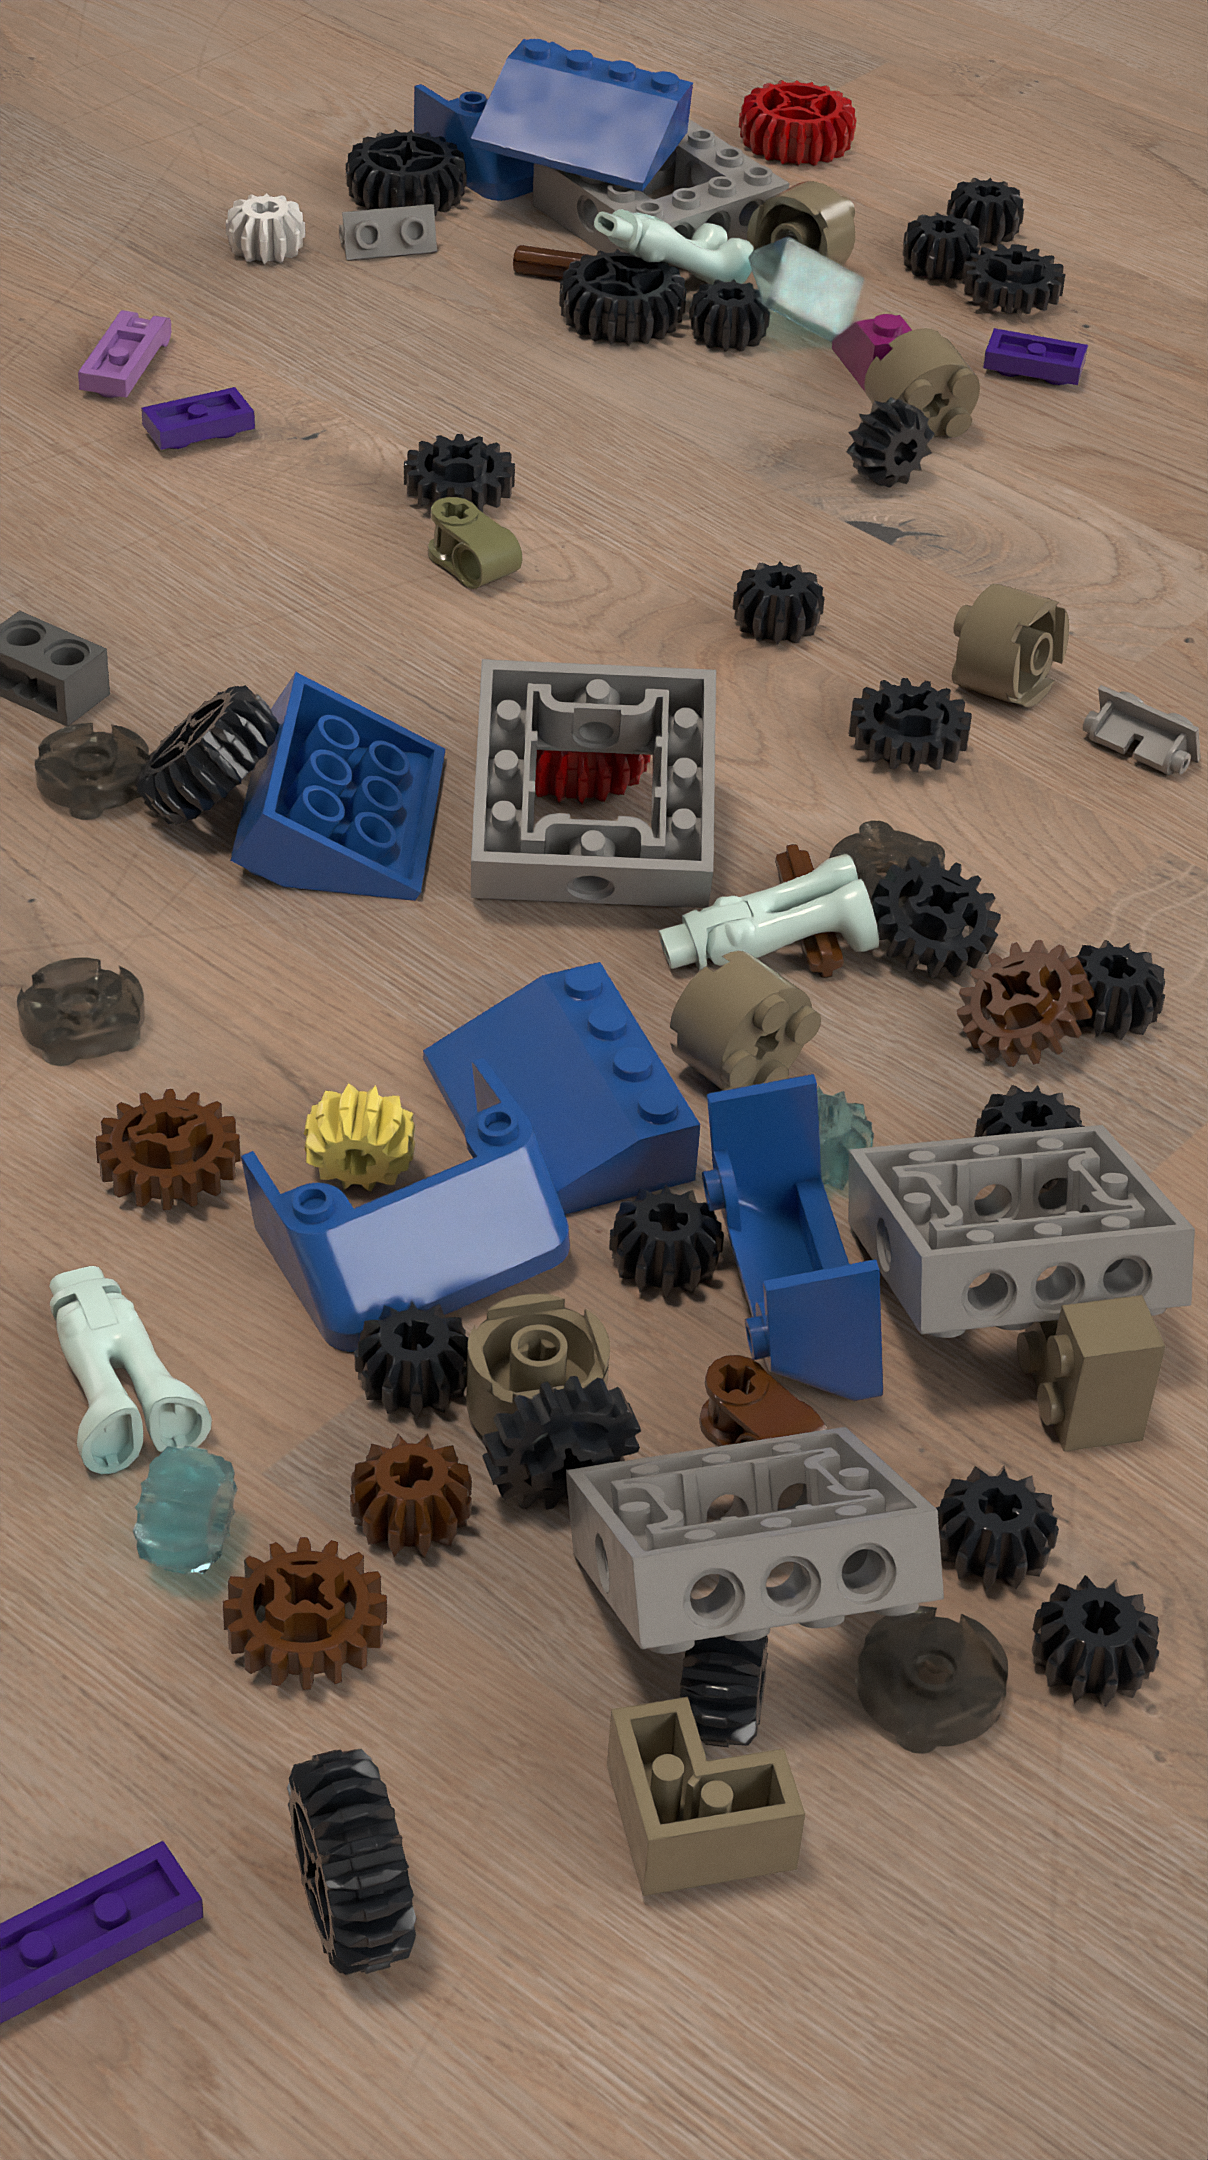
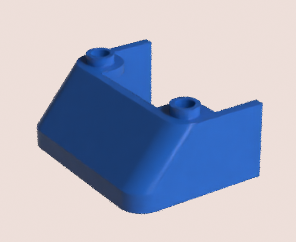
(488, 173)
(427, 1242)
(807, 1304)

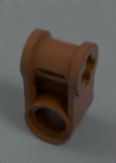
(763, 1413)

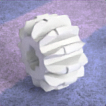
(265, 228)

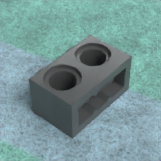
(51, 669)

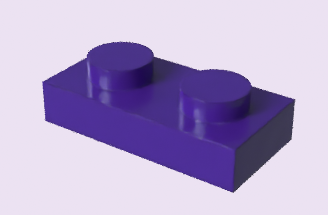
(1035, 357)
(198, 418)

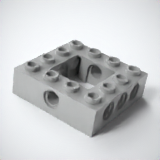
(709, 181)
(603, 711)
(1098, 1225)
(853, 1535)

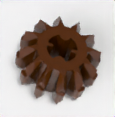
(411, 1495)

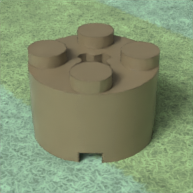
(809, 215)
(929, 375)
(1009, 644)
(742, 1023)
(527, 1344)

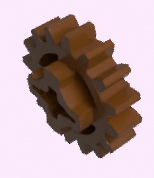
(1025, 1003)
(168, 1149)
(305, 1613)

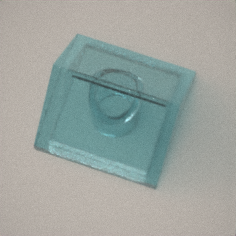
(806, 286)

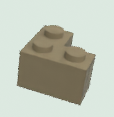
(1095, 1370)
(697, 1817)

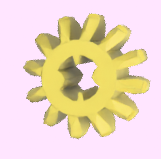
(359, 1137)

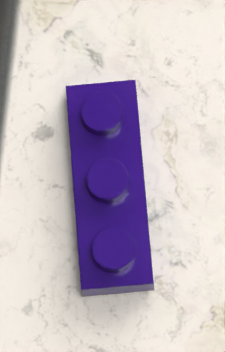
(93, 1927)

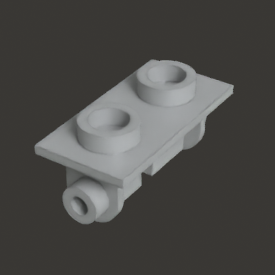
(388, 232)
(1164, 738)

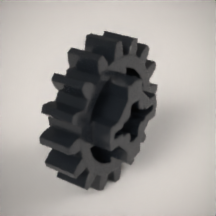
(1013, 278)
(459, 470)
(910, 724)
(934, 916)
(557, 1434)

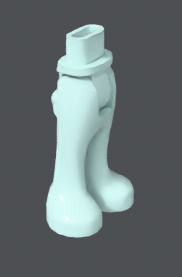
(705, 256)
(775, 917)
(103, 1334)

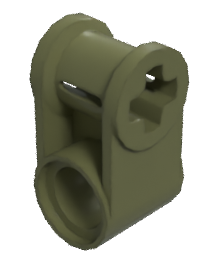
(471, 543)

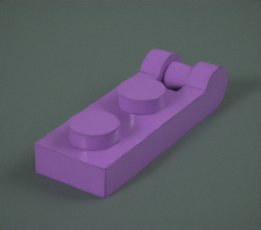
(123, 354)

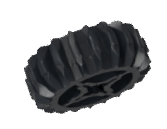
(406, 171)
(622, 297)
(207, 755)
(351, 1861)

